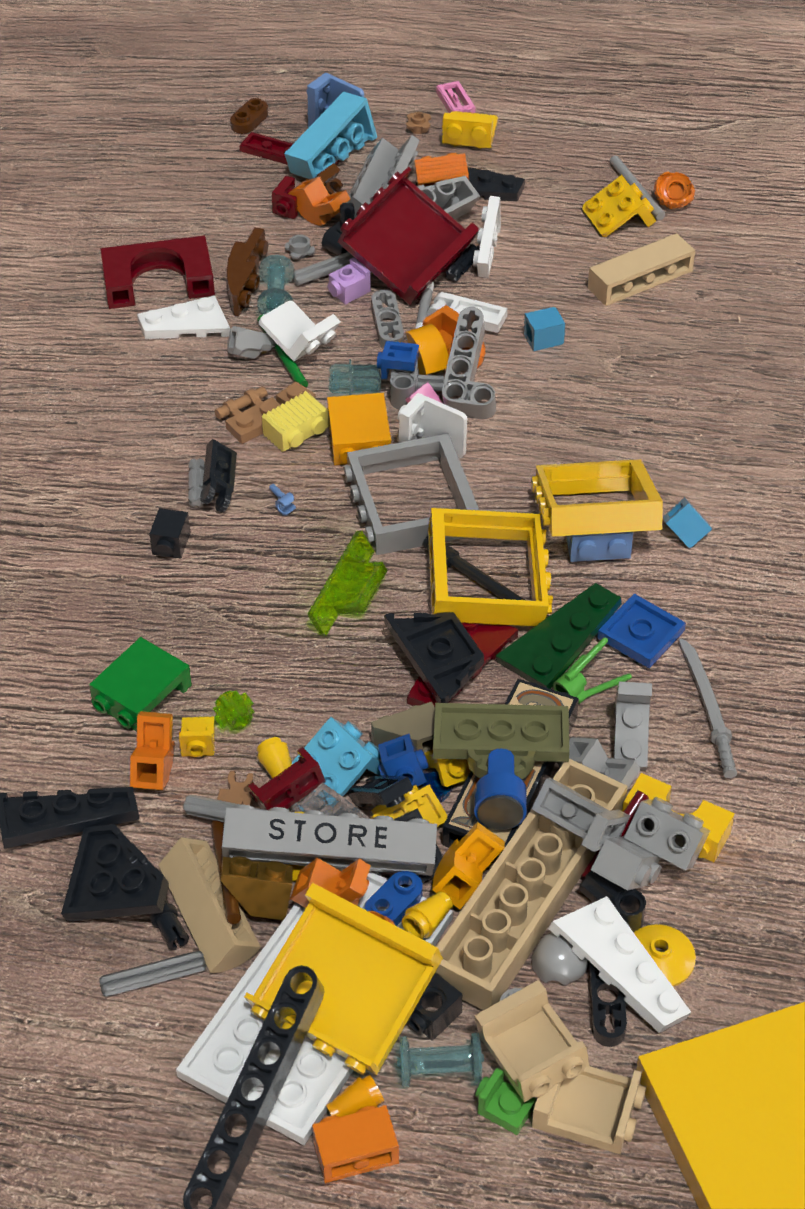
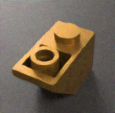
(259, 886)

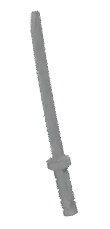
(720, 734)

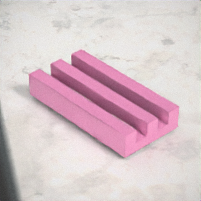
(450, 99)

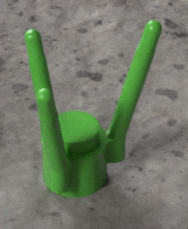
(574, 681)

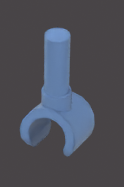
(284, 502)

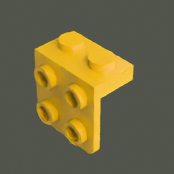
(468, 129)
(617, 205)

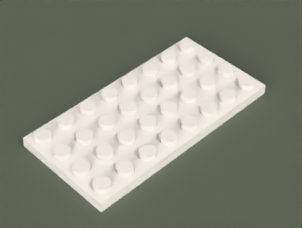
(228, 1039)

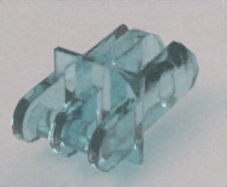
(354, 378)

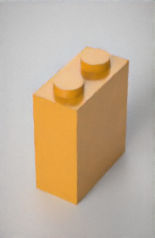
(357, 424)

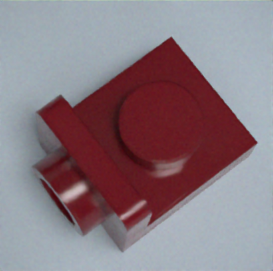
(282, 202)

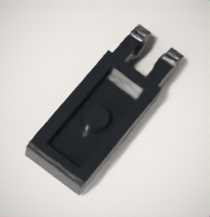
(218, 474)
(381, 791)

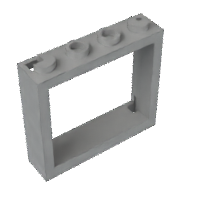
(397, 455)

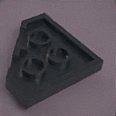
(112, 878)

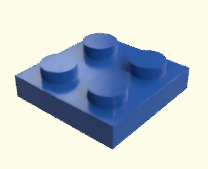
(642, 630)

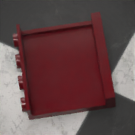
(405, 237)

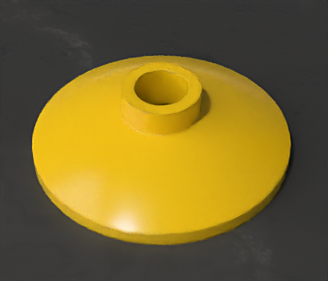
(677, 960)

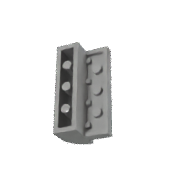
(379, 167)

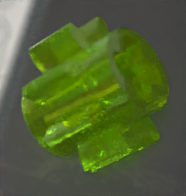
(233, 710)

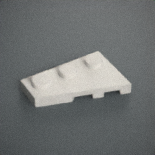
(191, 317)

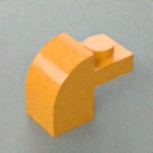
(432, 349)
(464, 864)

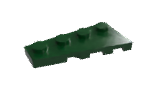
(558, 640)

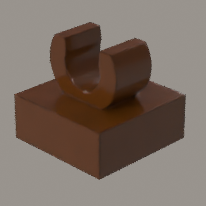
(329, 178)

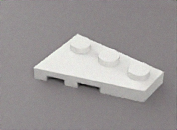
(488, 237)

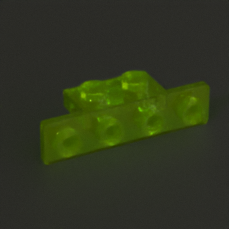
(349, 585)

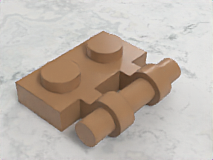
(248, 423)

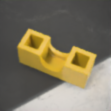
(715, 818)

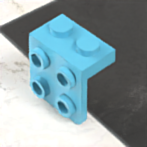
(342, 754)

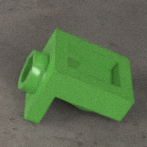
(502, 1103)

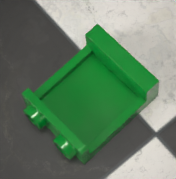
(138, 682)

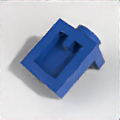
(397, 356)

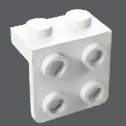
(295, 331)
(428, 418)

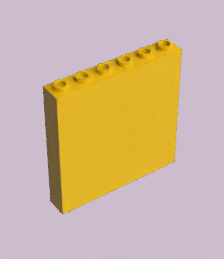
(736, 1111)

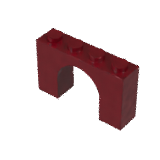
(127, 262)

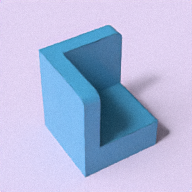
(544, 328)
(687, 523)

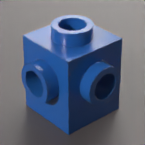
(402, 759)

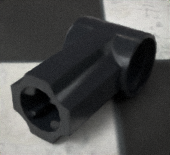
(597, 887)

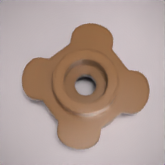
(418, 122)

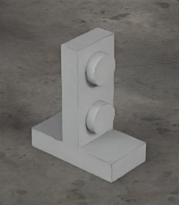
(632, 722)
(579, 814)

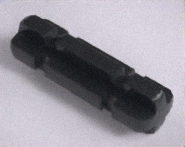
(461, 264)

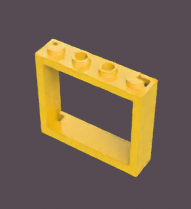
(603, 517)
(490, 526)

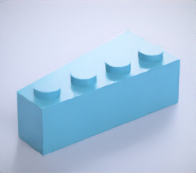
(332, 136)

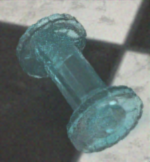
(275, 271)
(440, 1059)

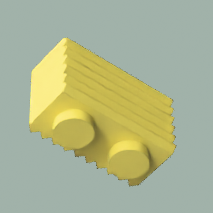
(295, 421)

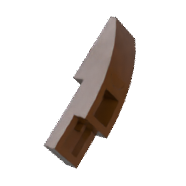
(243, 268)

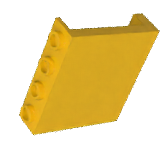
(368, 977)

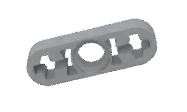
(391, 312)

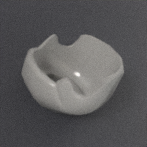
(556, 961)

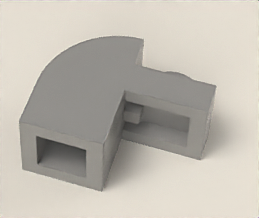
(592, 755)

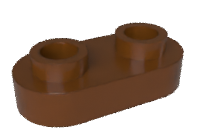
(249, 116)

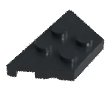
(437, 650)

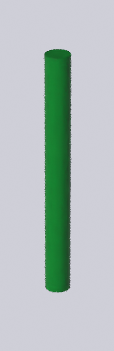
(290, 365)

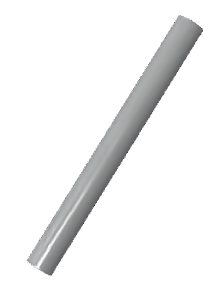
(620, 167)

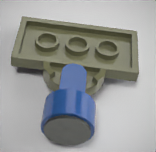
(501, 751)

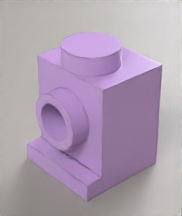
(350, 281)

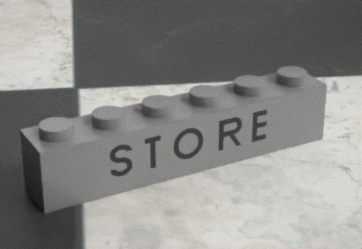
(333, 839)

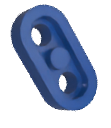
(395, 897)

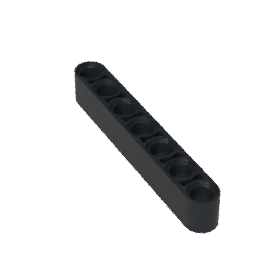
(255, 1073)

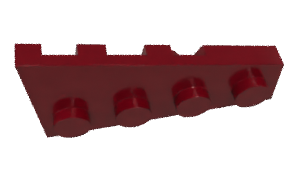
(489, 639)

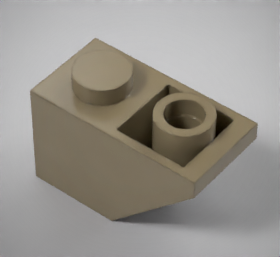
(416, 721)

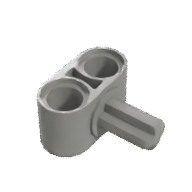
(405, 382)

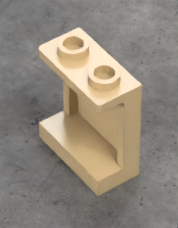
(531, 1042)
(592, 1108)

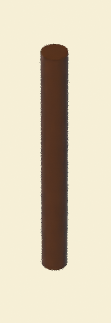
(230, 902)

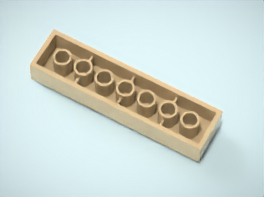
(521, 895)

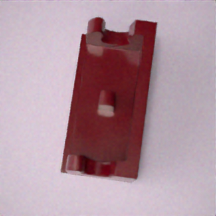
(290, 784)

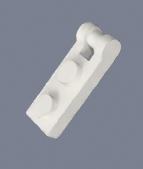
(493, 315)

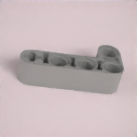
(467, 361)

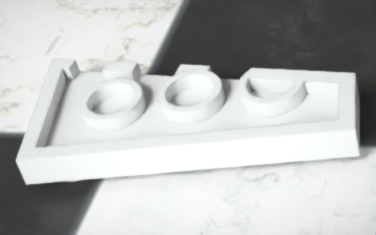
(613, 948)

